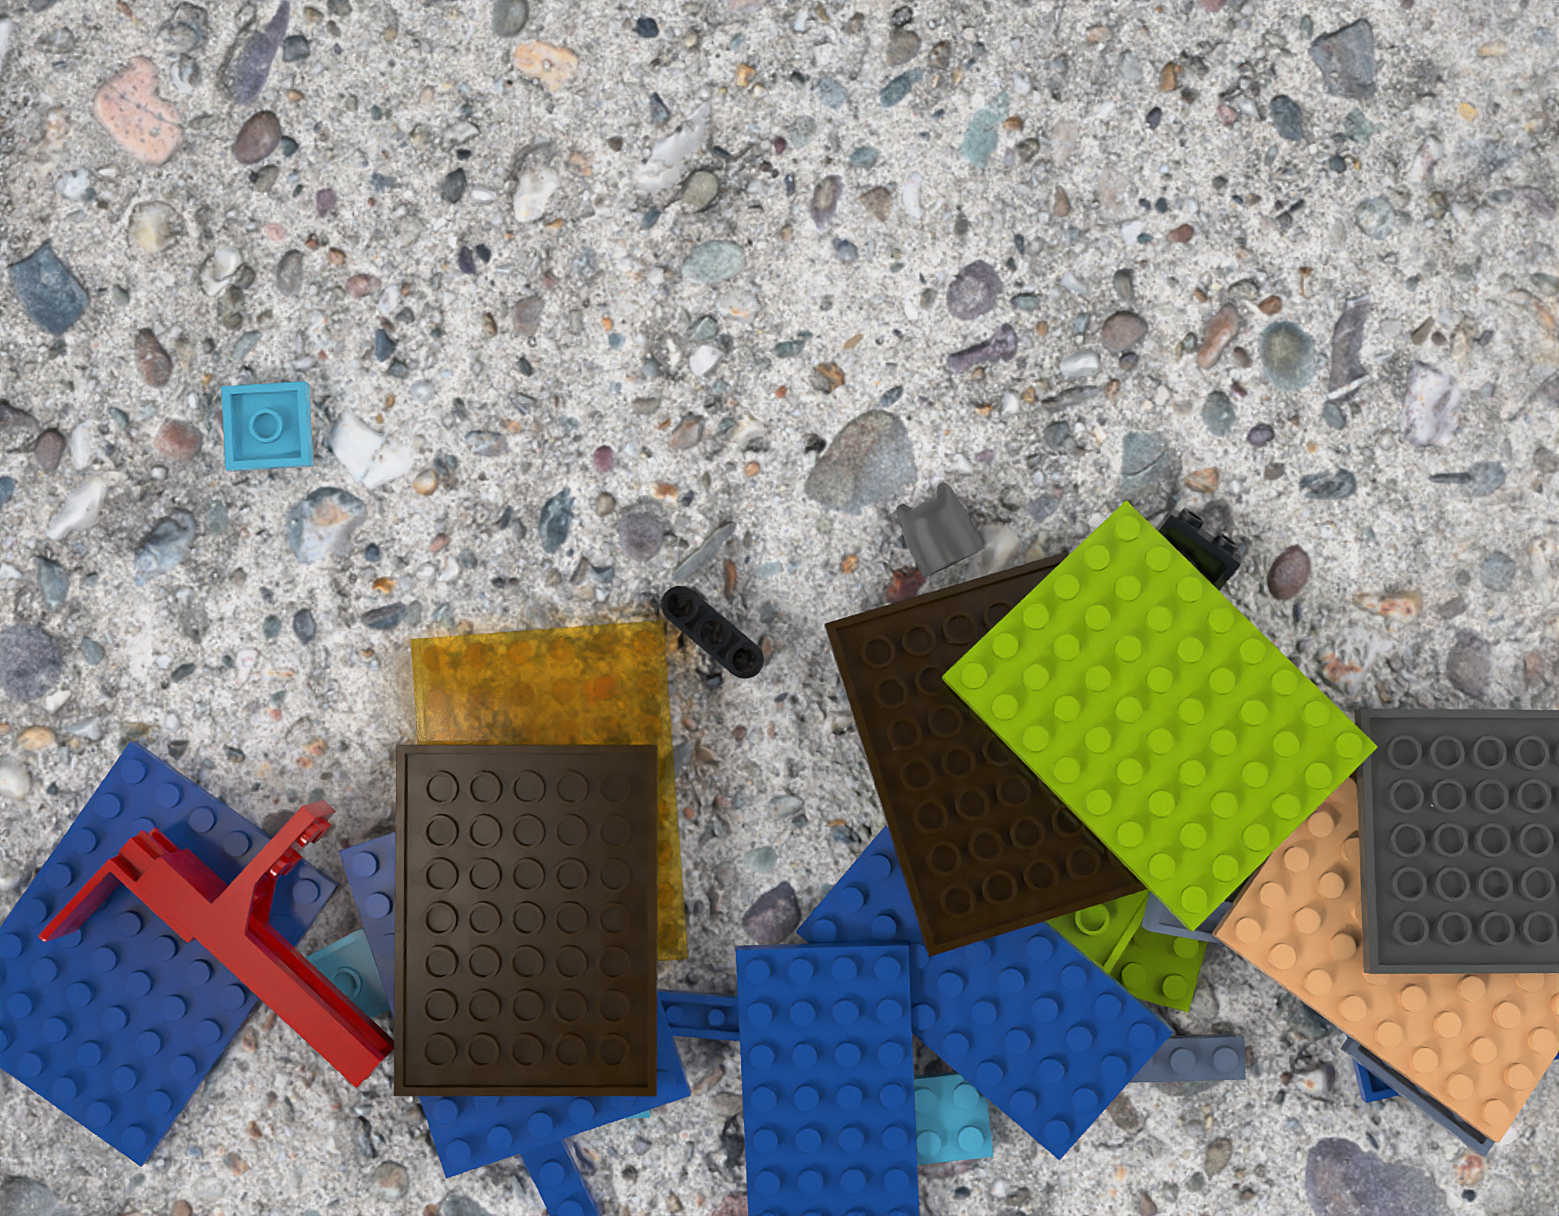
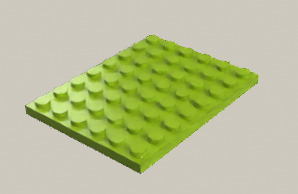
(1159, 715)

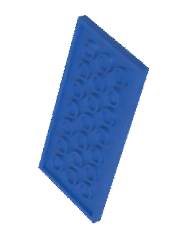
(1009, 1013)
(828, 1079)

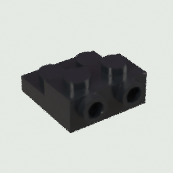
(1208, 554)

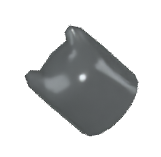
(938, 531)

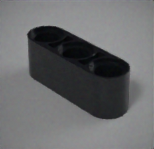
(692, 626)

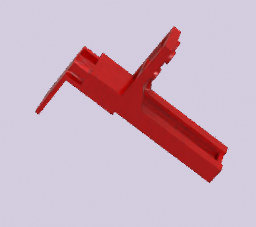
(237, 932)

